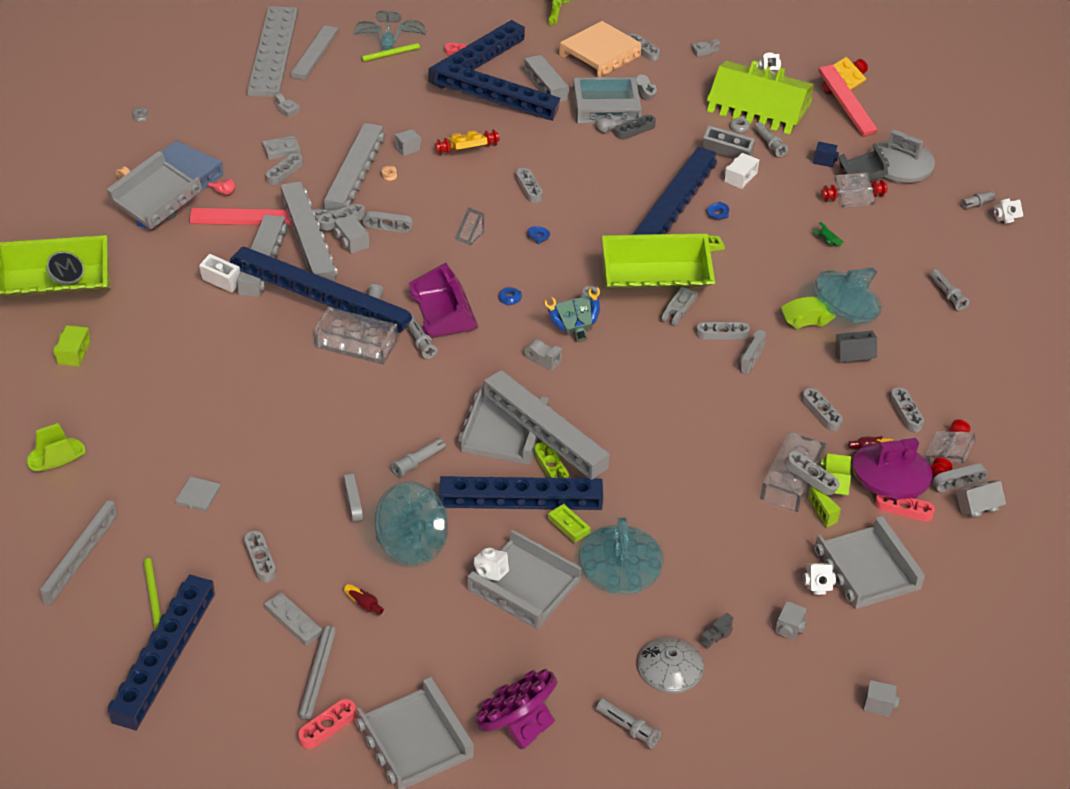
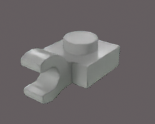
(704, 48)
(286, 107)

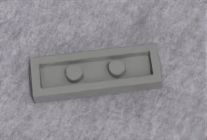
(293, 619)

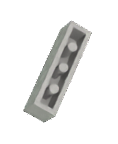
(545, 77)

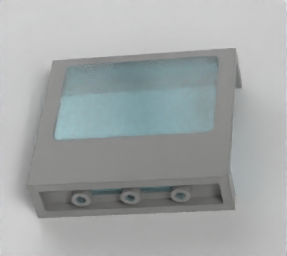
(607, 98)

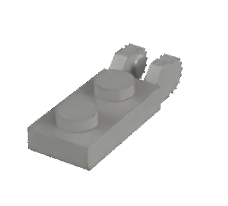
(679, 305)
(752, 352)

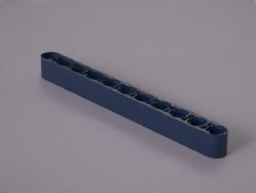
(318, 288)

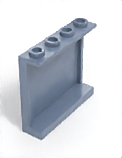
(193, 163)

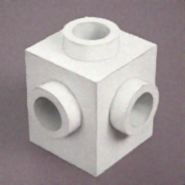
(772, 59)
(1008, 210)
(491, 564)
(817, 571)

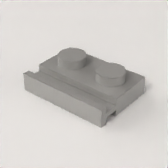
(281, 147)

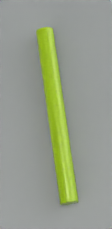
(390, 52)
(152, 590)

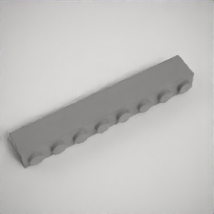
(355, 167)
(308, 230)
(546, 424)

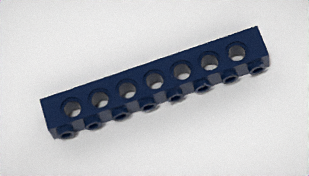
(484, 48)
(497, 90)
(521, 493)
(161, 653)

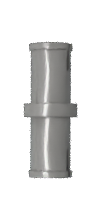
(978, 199)

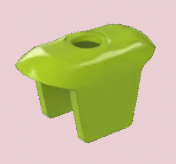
(53, 449)

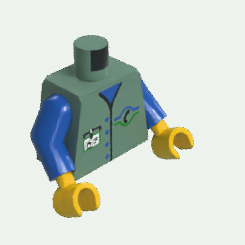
(575, 315)

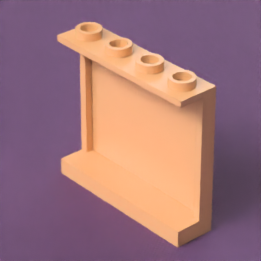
(601, 47)

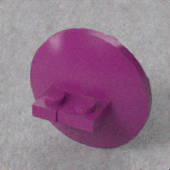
(892, 469)
(520, 707)

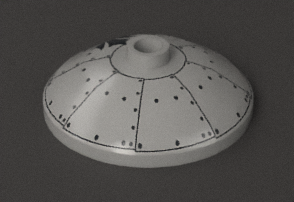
(670, 665)

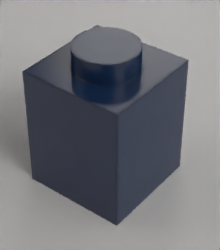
(825, 154)

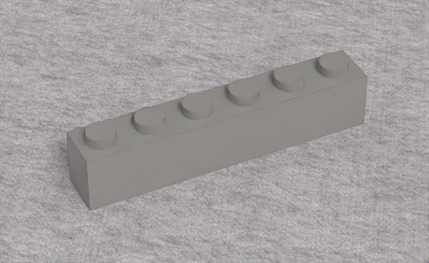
(267, 241)

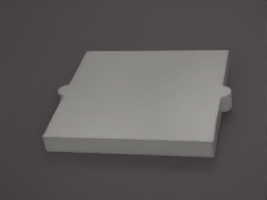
(198, 494)

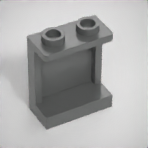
(871, 162)

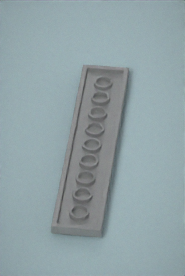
(273, 51)

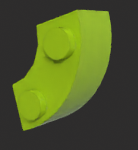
(807, 312)
(840, 468)

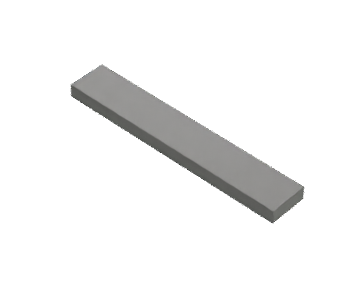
(314, 52)
(78, 553)

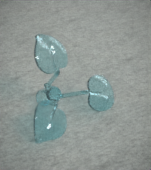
(388, 39)

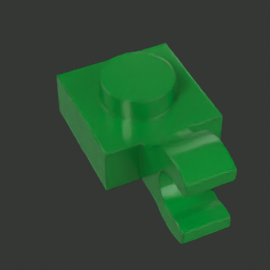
(830, 237)

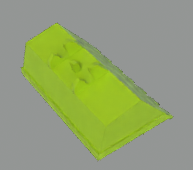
(760, 94)

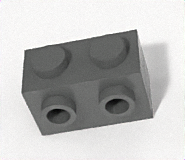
(856, 346)

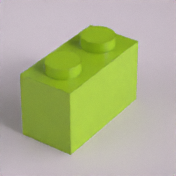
(72, 345)

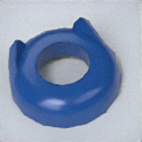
(718, 207)
(532, 231)
(509, 300)

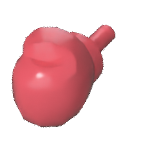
(224, 187)

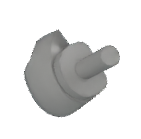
(606, 124)

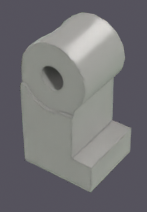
(543, 354)

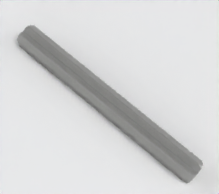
(317, 673)

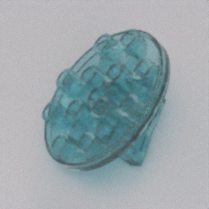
(849, 294)
(411, 523)
(621, 558)

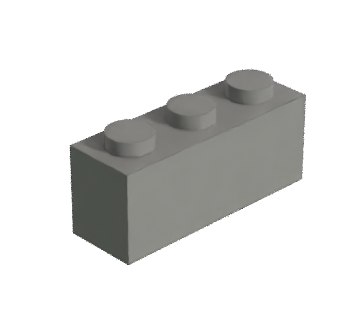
(727, 142)

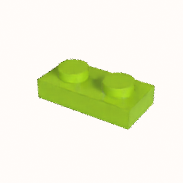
(569, 523)

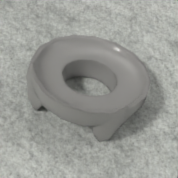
(740, 128)

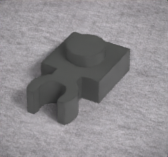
(719, 629)

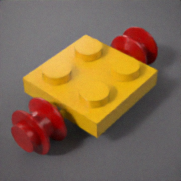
(850, 72)
(467, 140)

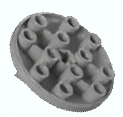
(906, 158)

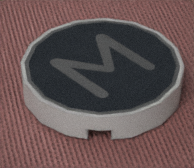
(64, 268)

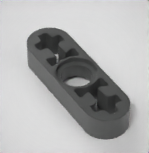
(628, 129)

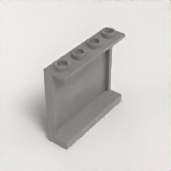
(153, 190)
(495, 433)
(871, 564)
(533, 586)
(415, 736)

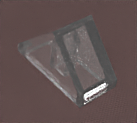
(471, 227)

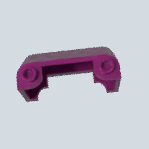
(442, 302)

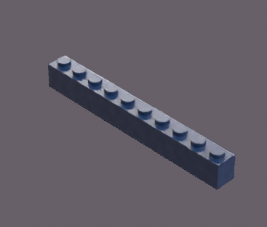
(678, 193)

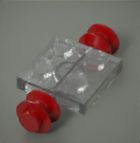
(854, 190)
(950, 447)

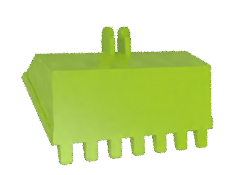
(656, 261)
(25, 265)

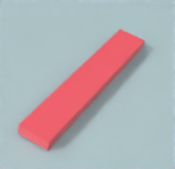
(847, 100)
(233, 216)

